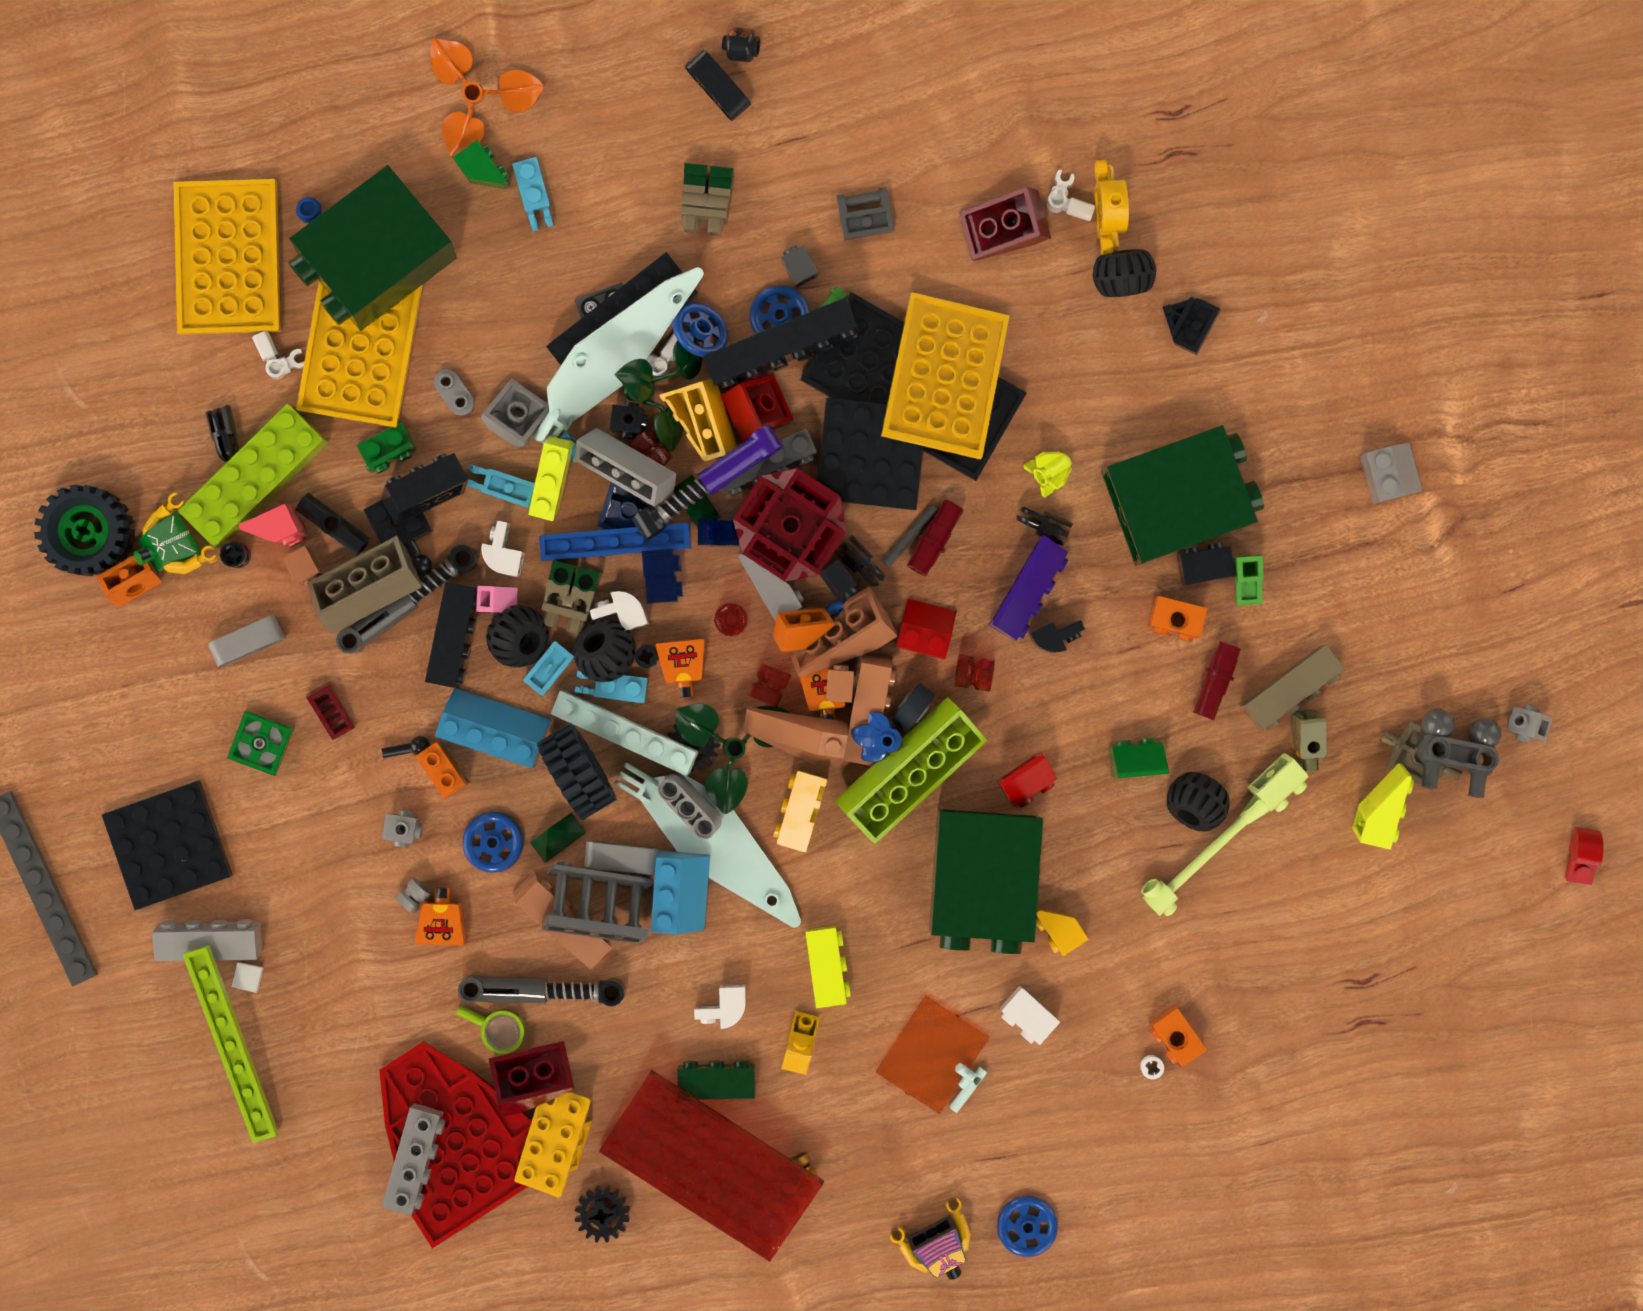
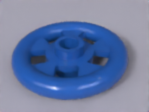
(771, 295)
(700, 329)
(477, 827)
(1045, 1214)

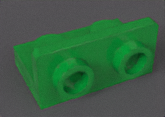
(387, 448)

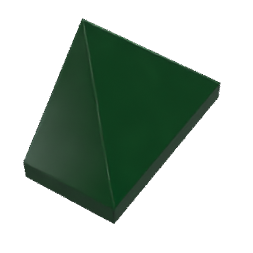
(702, 508)
(558, 837)

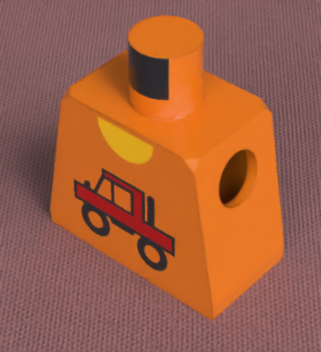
(682, 663)
(815, 692)
(441, 921)

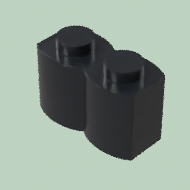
(839, 580)

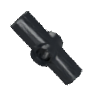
(345, 533)

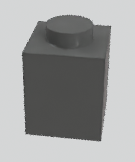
(799, 265)

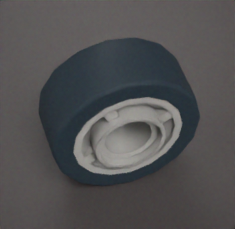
(913, 707)

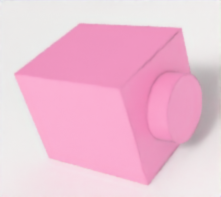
(495, 598)

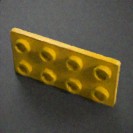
(554, 1143)

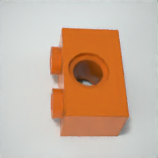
(128, 581)
(1192, 616)
(442, 769)
(1189, 1046)

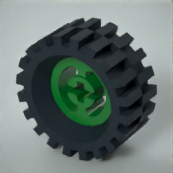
(61, 523)
(576, 771)

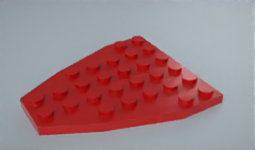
(477, 1146)

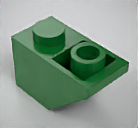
(479, 168)

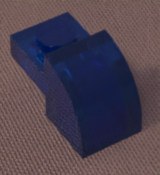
(717, 533)

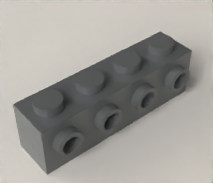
(796, 449)

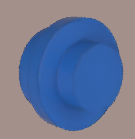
(308, 209)

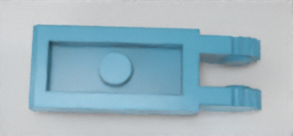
(532, 190)
(503, 486)
(624, 688)

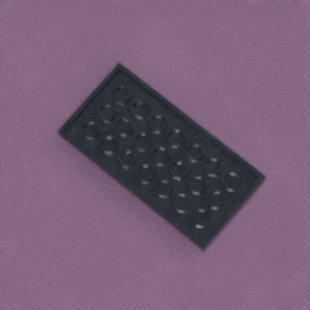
(865, 373)

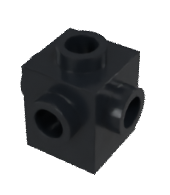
(622, 413)

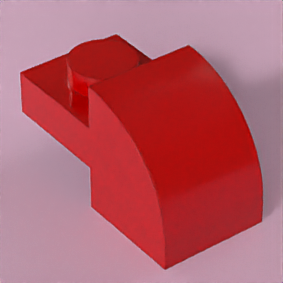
(1586, 854)

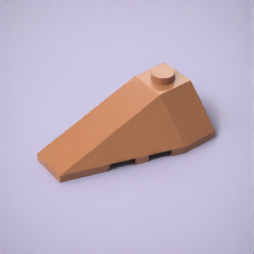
(856, 631)
(806, 737)

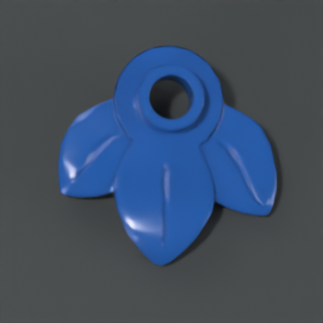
(872, 737)

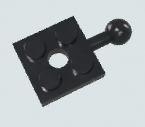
(407, 533)

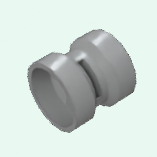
(413, 895)

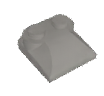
(515, 414)

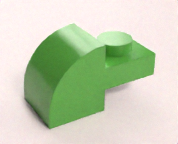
(1248, 579)

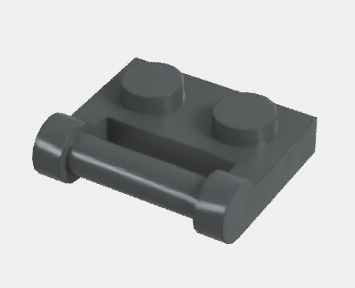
(868, 221)

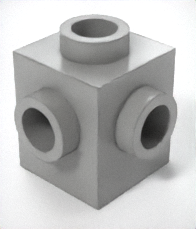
(1529, 724)
(393, 828)

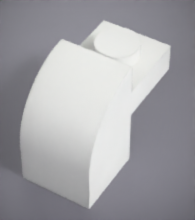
(498, 557)
(629, 610)
(730, 1008)

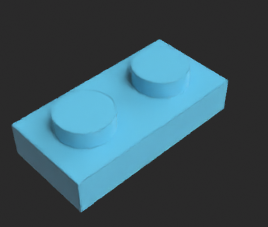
(548, 668)

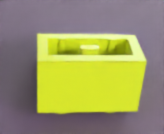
(1382, 808)

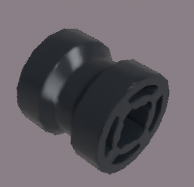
(229, 554)

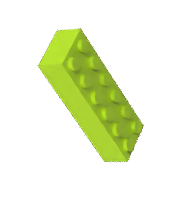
(253, 476)
(911, 772)

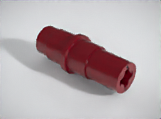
(935, 538)
(1217, 680)

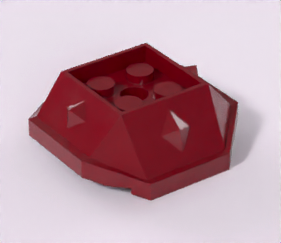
(763, 527)

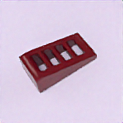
(327, 688)

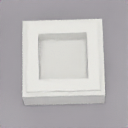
(247, 977)

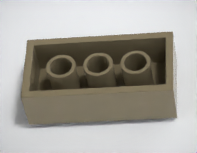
(363, 585)

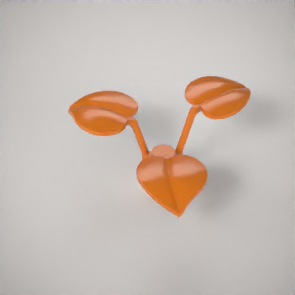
(453, 60)

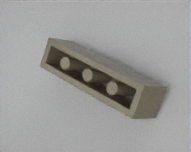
(1292, 687)

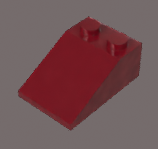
(1005, 224)
(530, 1077)

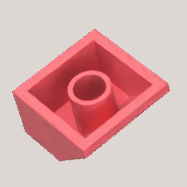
(278, 525)

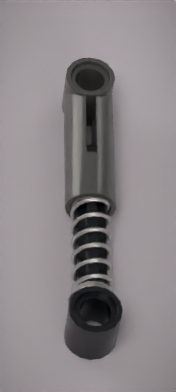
(404, 606)
(538, 990)

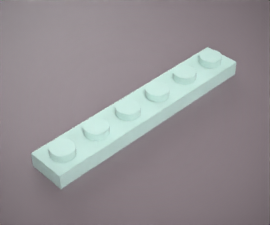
(624, 732)

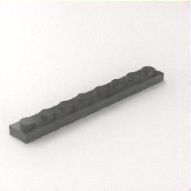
(44, 892)

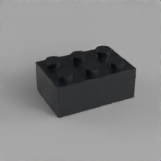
(424, 488)

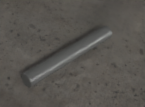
(910, 535)

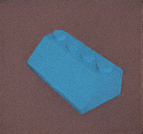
(492, 728)

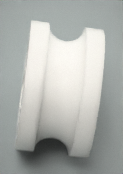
(1144, 1068)

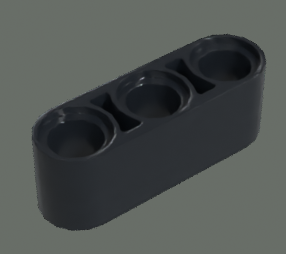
(717, 85)

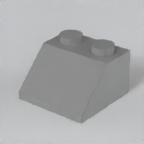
(1390, 473)

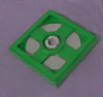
(260, 743)

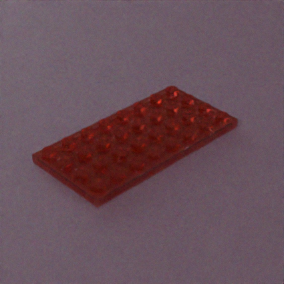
(711, 1165)

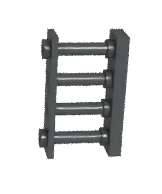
(582, 924)

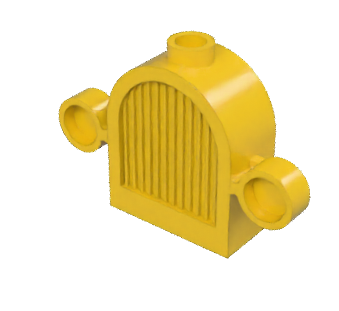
(1110, 207)

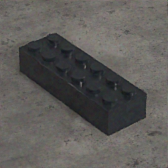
(629, 293)
(783, 344)

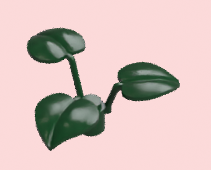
(639, 387)
(722, 786)

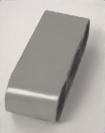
(246, 641)
(691, 818)
(620, 857)

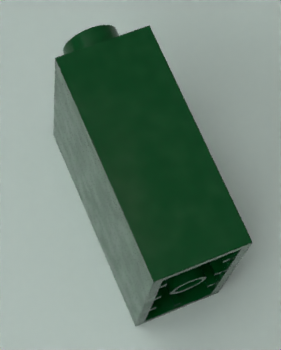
(371, 250)
(1182, 494)
(985, 879)

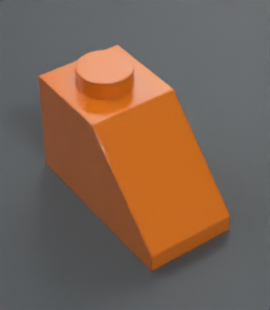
(800, 628)

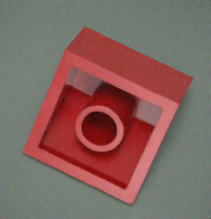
(756, 405)
(926, 629)
(1027, 780)

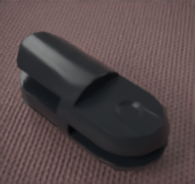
(223, 432)
(1044, 524)
(860, 561)

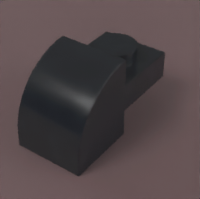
(1051, 640)

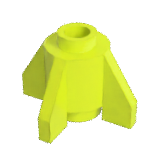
(1050, 470)

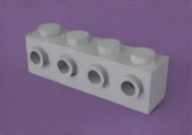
(625, 467)
(226, 939)
(412, 1159)

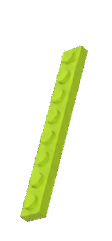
(230, 1043)

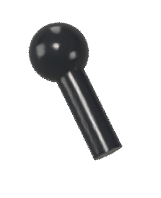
(416, 746)

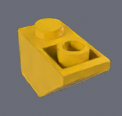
(1062, 929)
(800, 1043)

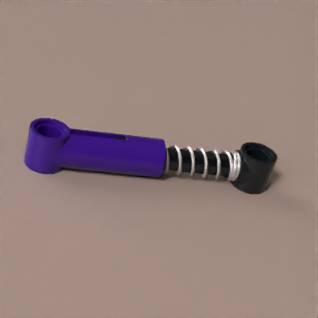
(758, 447)

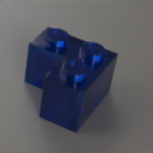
(661, 578)

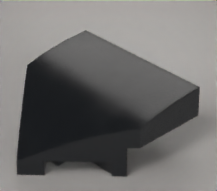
(1190, 323)

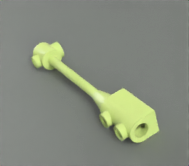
(1269, 793)

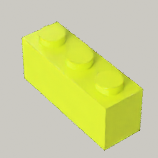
(551, 478)
(827, 966)

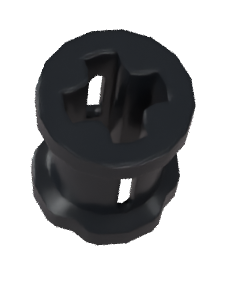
(639, 653)

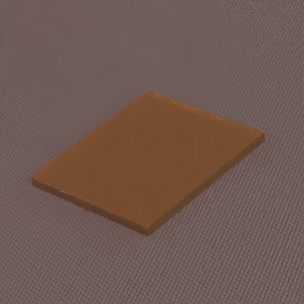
(928, 1052)

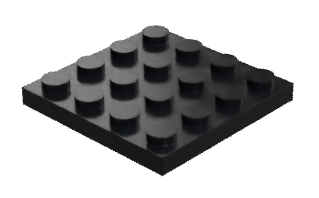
(862, 462)
(167, 845)

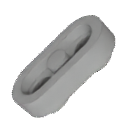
(454, 392)

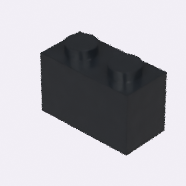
(1205, 565)

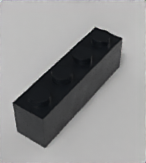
(452, 636)

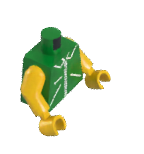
(169, 543)

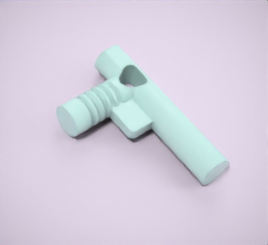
(967, 1084)

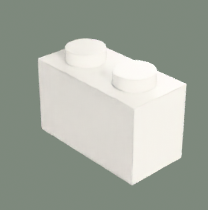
(1029, 1016)

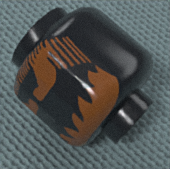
(741, 44)

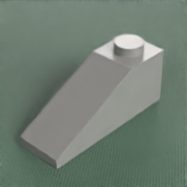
(775, 592)

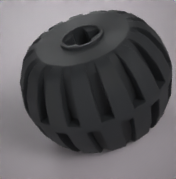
(1124, 273)
(517, 636)
(604, 651)
(1198, 801)

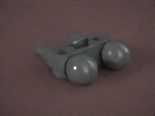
(1458, 754)

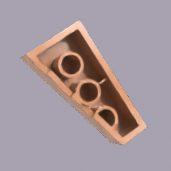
(870, 696)
(537, 898)

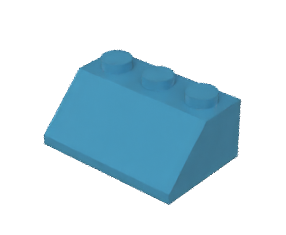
(680, 892)

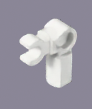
(1058, 200)
(660, 364)
(275, 367)

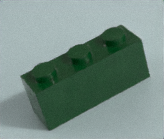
(717, 1079)

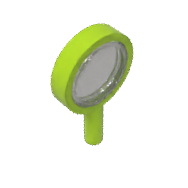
(500, 1031)

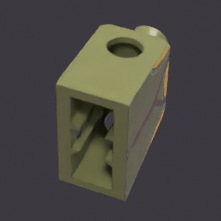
(1307, 728)

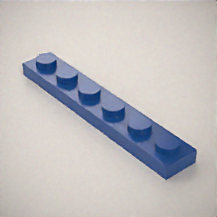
(612, 542)

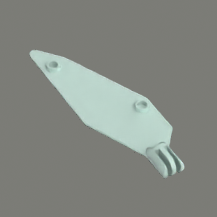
(591, 365)
(734, 854)

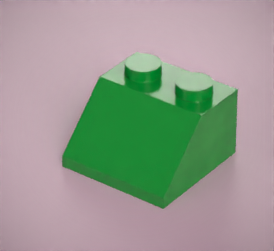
(1138, 759)

